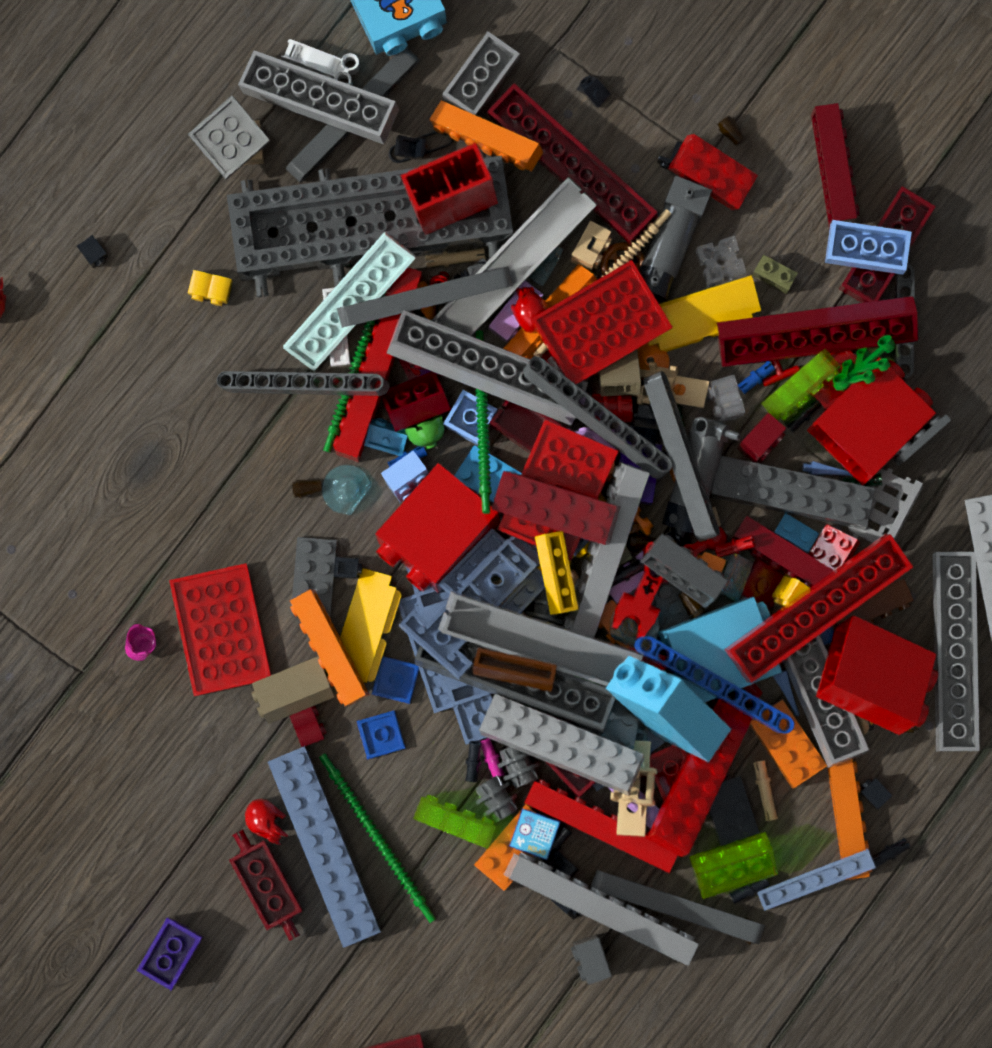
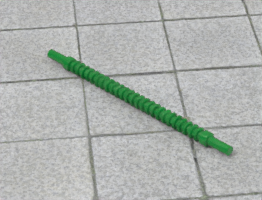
(334, 428)
(485, 488)
(335, 774)

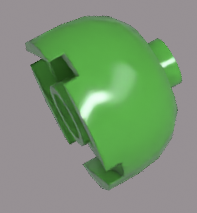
(426, 432)

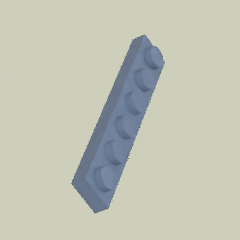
(816, 879)

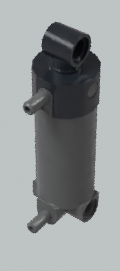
(707, 443)

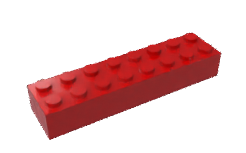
(697, 786)
(596, 824)

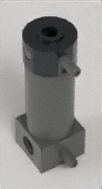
(670, 244)

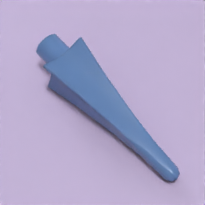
(816, 468)
(783, 682)

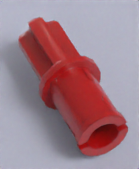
(735, 546)

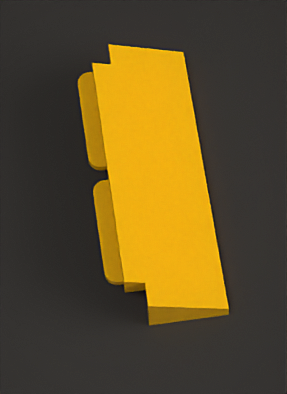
(698, 313)
(367, 619)

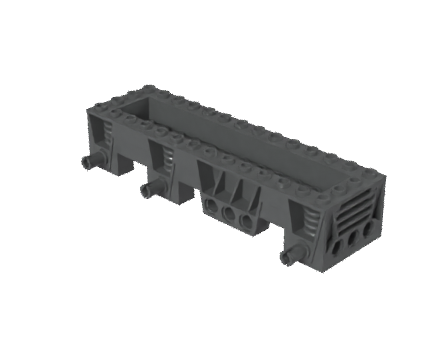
(335, 243)

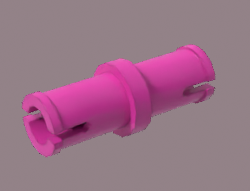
(491, 757)

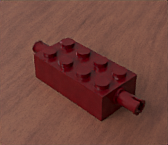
(266, 885)

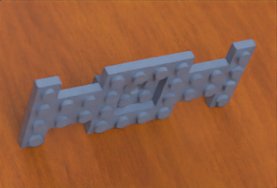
(512, 562)

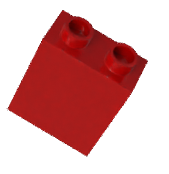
(450, 188)
(872, 422)
(434, 528)
(878, 676)

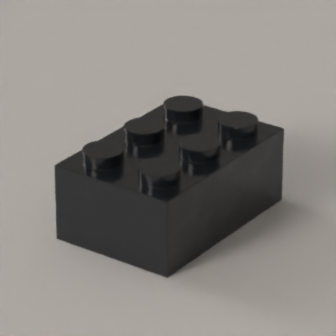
(732, 813)

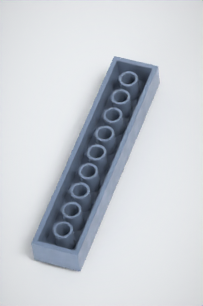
(324, 846)

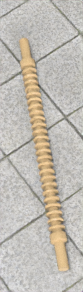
(652, 228)

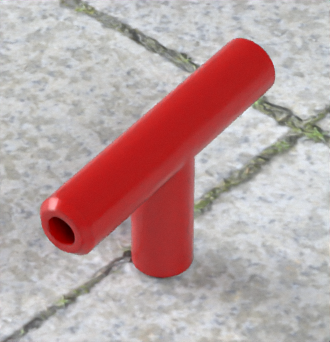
(780, 374)

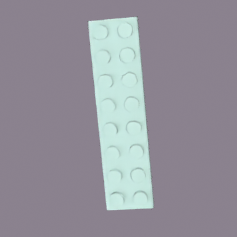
(364, 282)

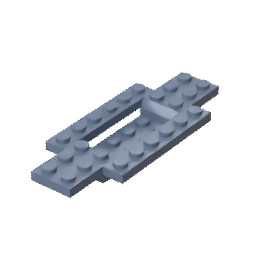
(468, 701)

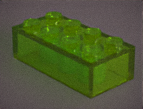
(804, 382)
(455, 822)
(734, 865)

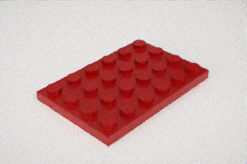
(601, 323)
(566, 462)
(220, 629)

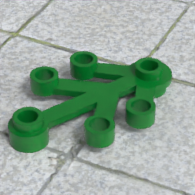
(863, 364)

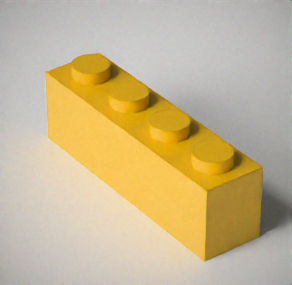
(556, 573)

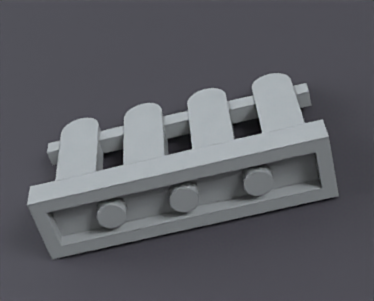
(903, 508)

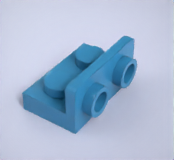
(384, 438)
(796, 533)

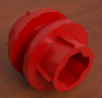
(618, 405)

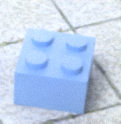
(463, 417)
(405, 475)

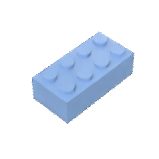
(868, 247)

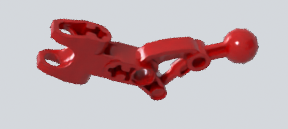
(639, 605)

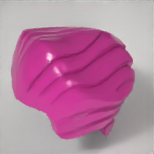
(140, 642)

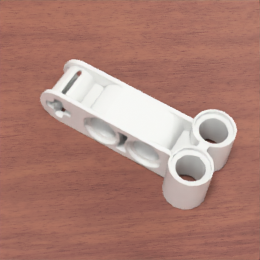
(320, 62)

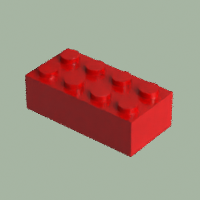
(713, 169)

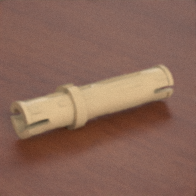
(454, 258)
(763, 782)

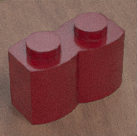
(307, 726)

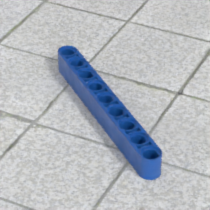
(723, 685)

